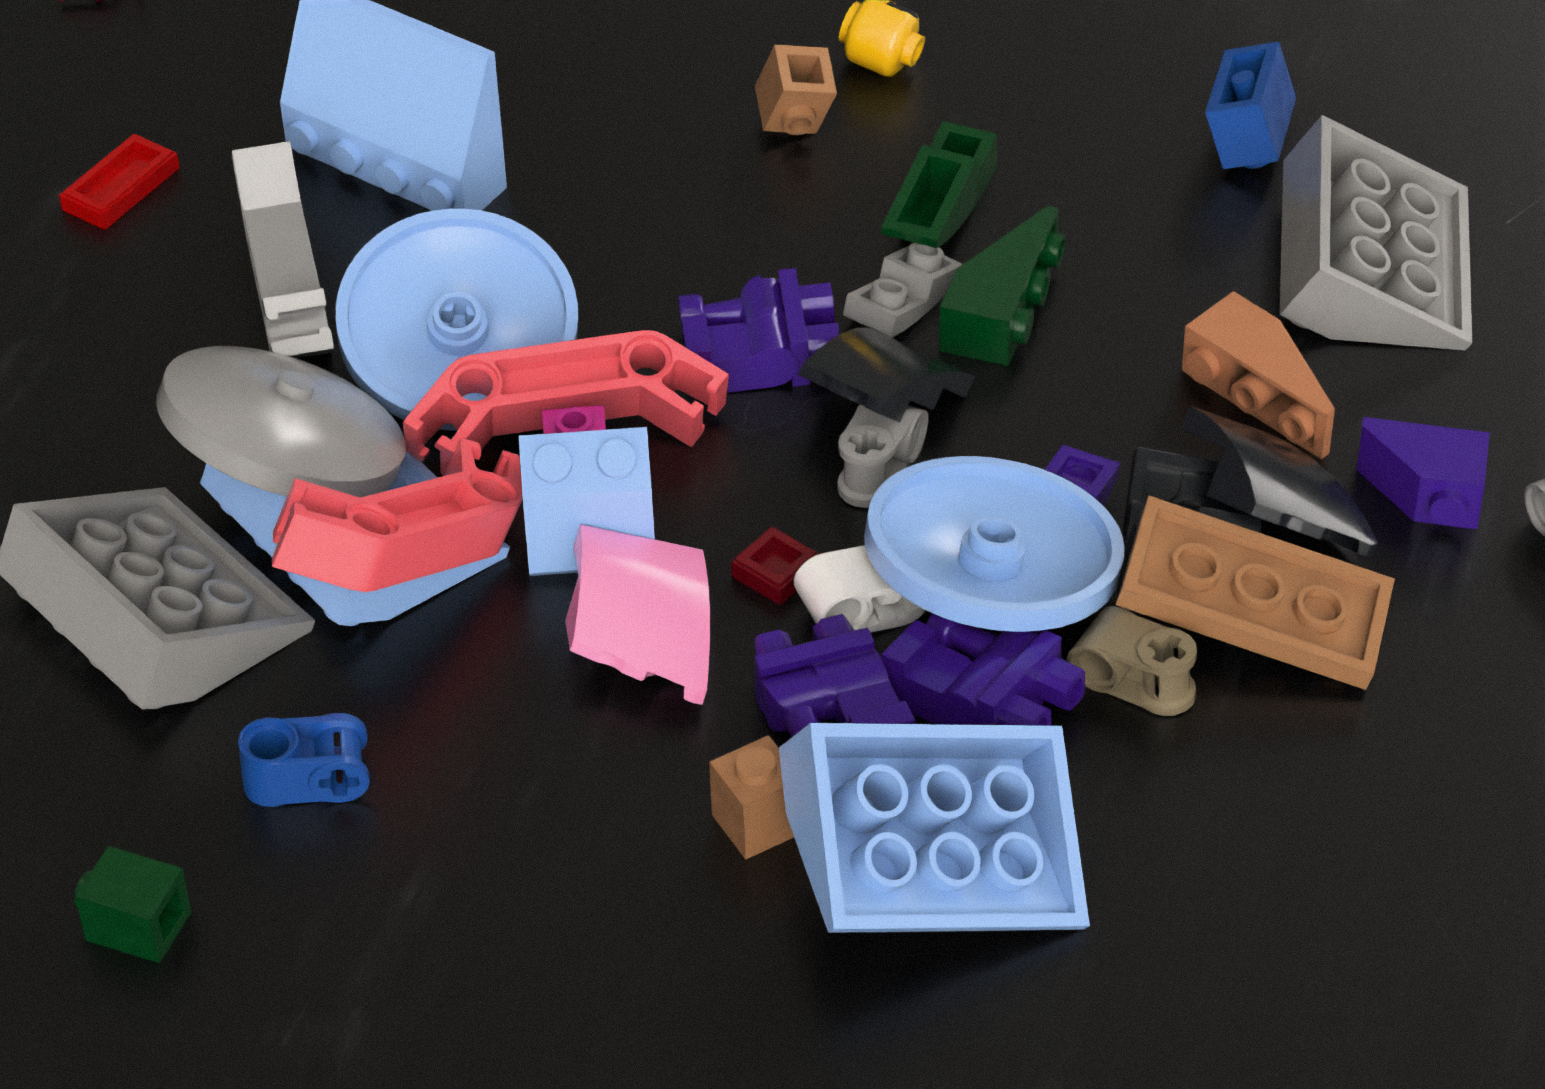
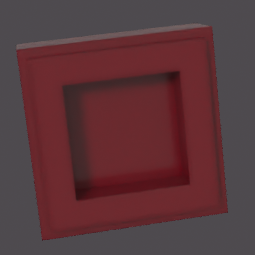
(771, 564)

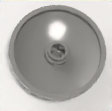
(279, 421)

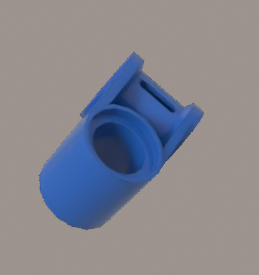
(298, 760)

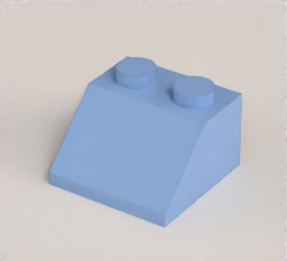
(582, 480)

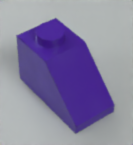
(1426, 469)

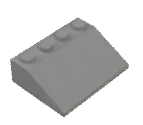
(1373, 244)
(147, 592)

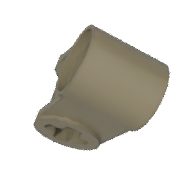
(1132, 655)

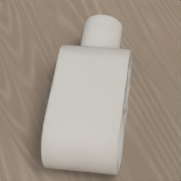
(851, 586)

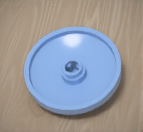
(447, 291)
(994, 543)

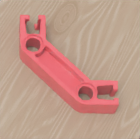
(565, 376)
(399, 531)

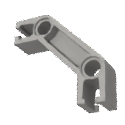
(281, 251)

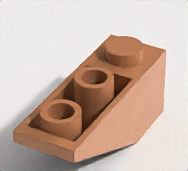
(1259, 369)

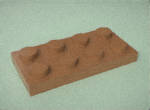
(1256, 592)

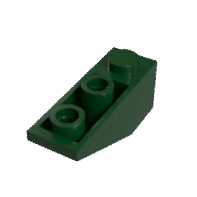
(995, 291)

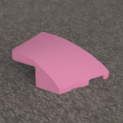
(642, 608)

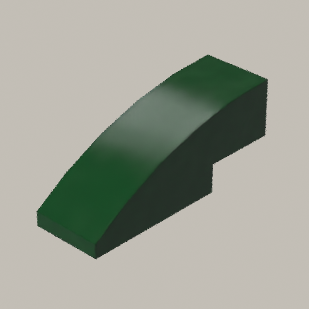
(942, 185)

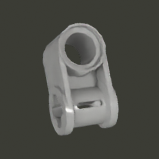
(876, 450)

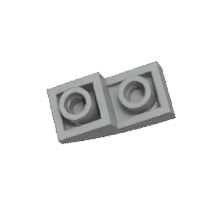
(907, 289)

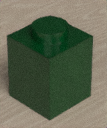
(132, 904)

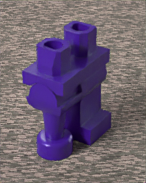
(763, 332)
(824, 679)
(999, 687)

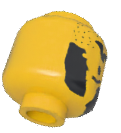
(881, 36)

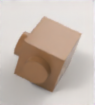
(795, 89)
(750, 797)

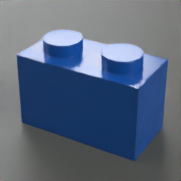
(1251, 106)

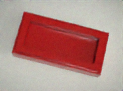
(119, 181)

